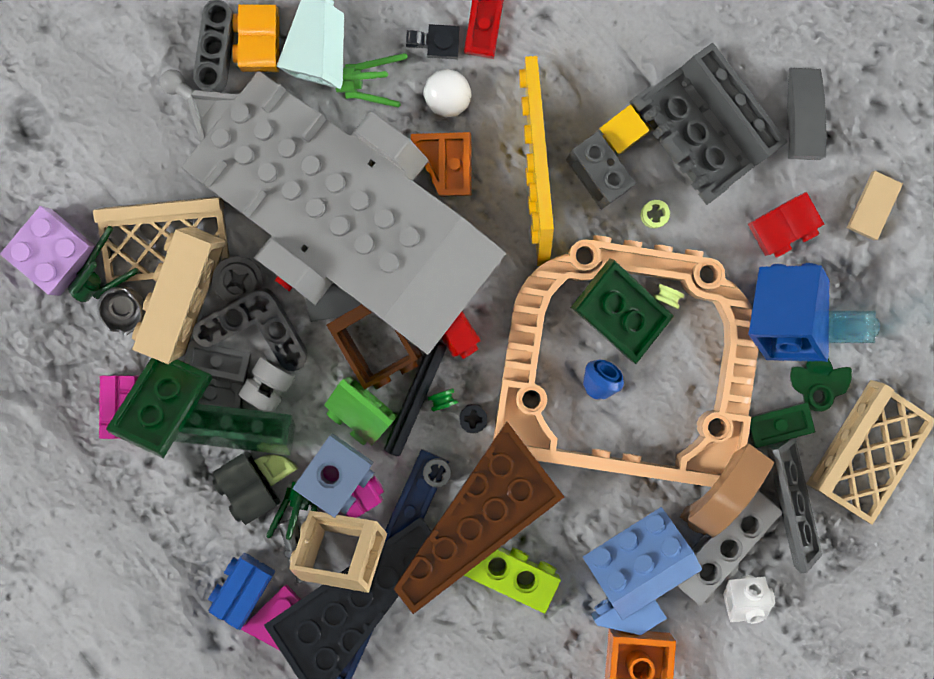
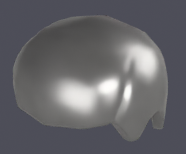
(120, 309)

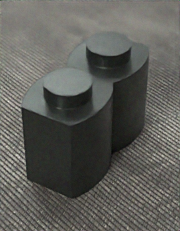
(245, 488)

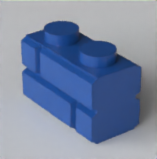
(241, 590)

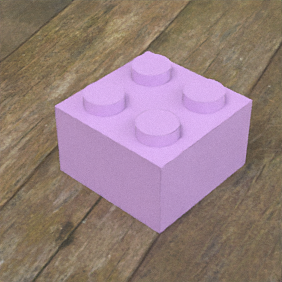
(48, 251)

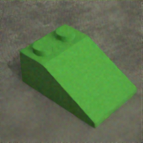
(359, 411)

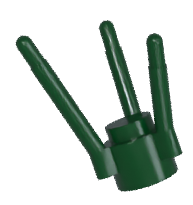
(87, 282)
(297, 502)

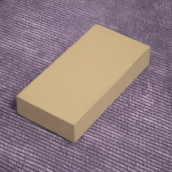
(874, 205)

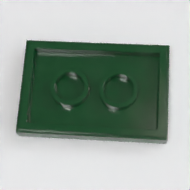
(622, 311)
(159, 405)

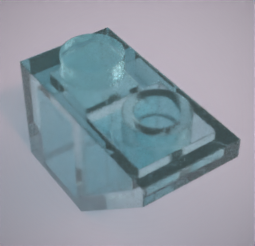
(853, 326)

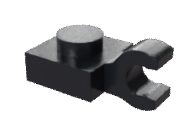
(440, 41)

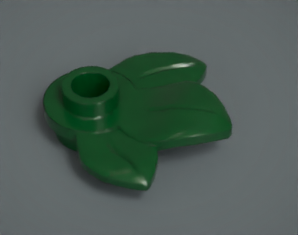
(821, 377)

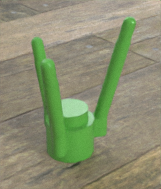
(354, 77)

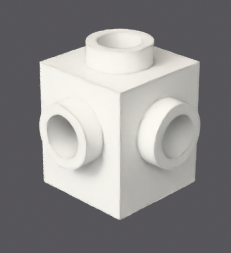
(748, 599)

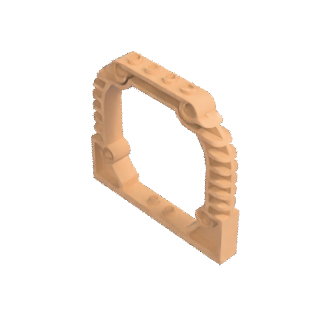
(709, 454)

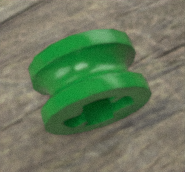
(442, 400)

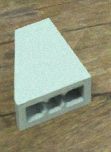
(315, 44)

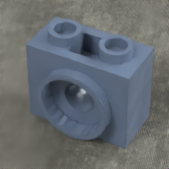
(334, 495)

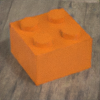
(640, 655)

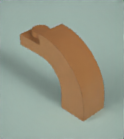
(730, 492)

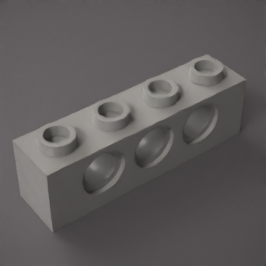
(746, 542)

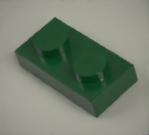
(781, 425)

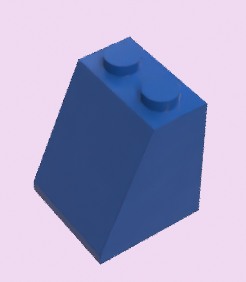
(791, 313)

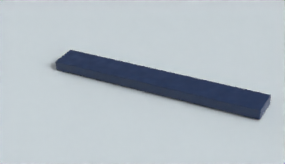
(411, 506)

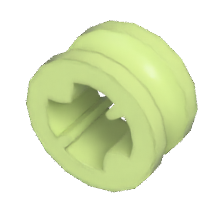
(648, 207)
(668, 296)

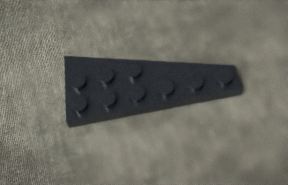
(333, 622)

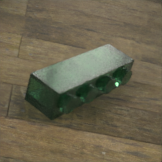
(239, 429)

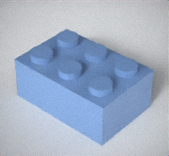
(642, 563)

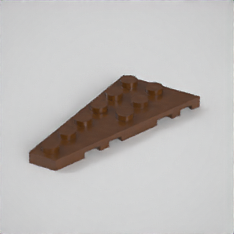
(491, 508)

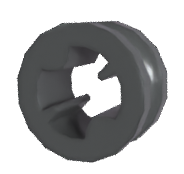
(428, 469)

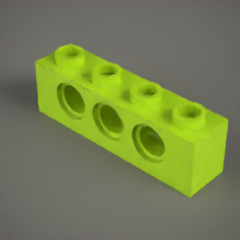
(535, 594)

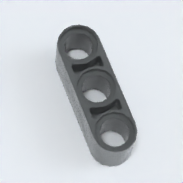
(210, 33)

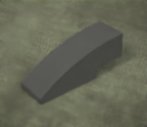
(806, 114)

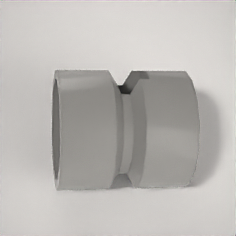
(271, 375)

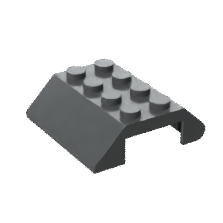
(709, 122)

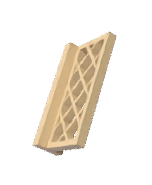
(153, 213)
(854, 434)

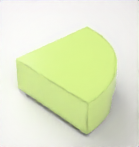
(275, 467)

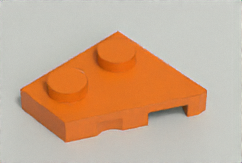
(448, 161)

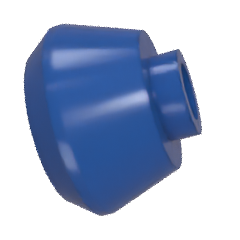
(602, 379)

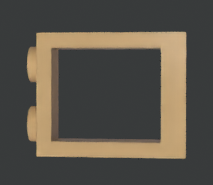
(364, 560)

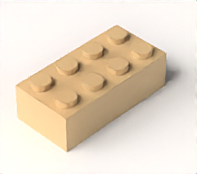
(178, 294)

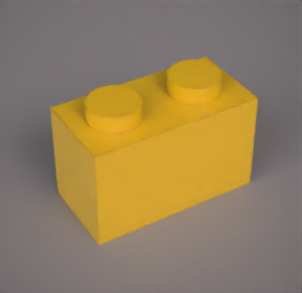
(625, 130)

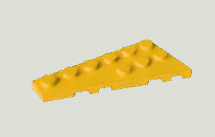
(537, 166)

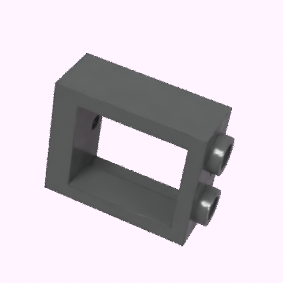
(600, 179)

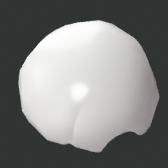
(447, 93)

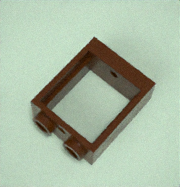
(356, 360)

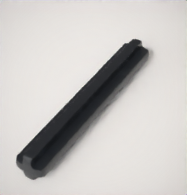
(414, 400)

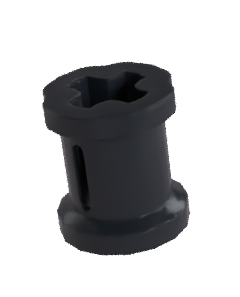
(480, 425)

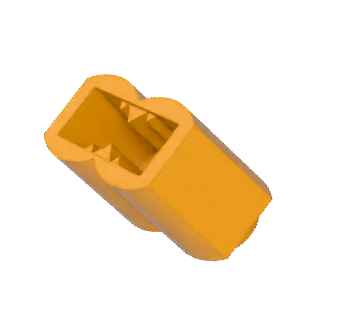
(257, 38)

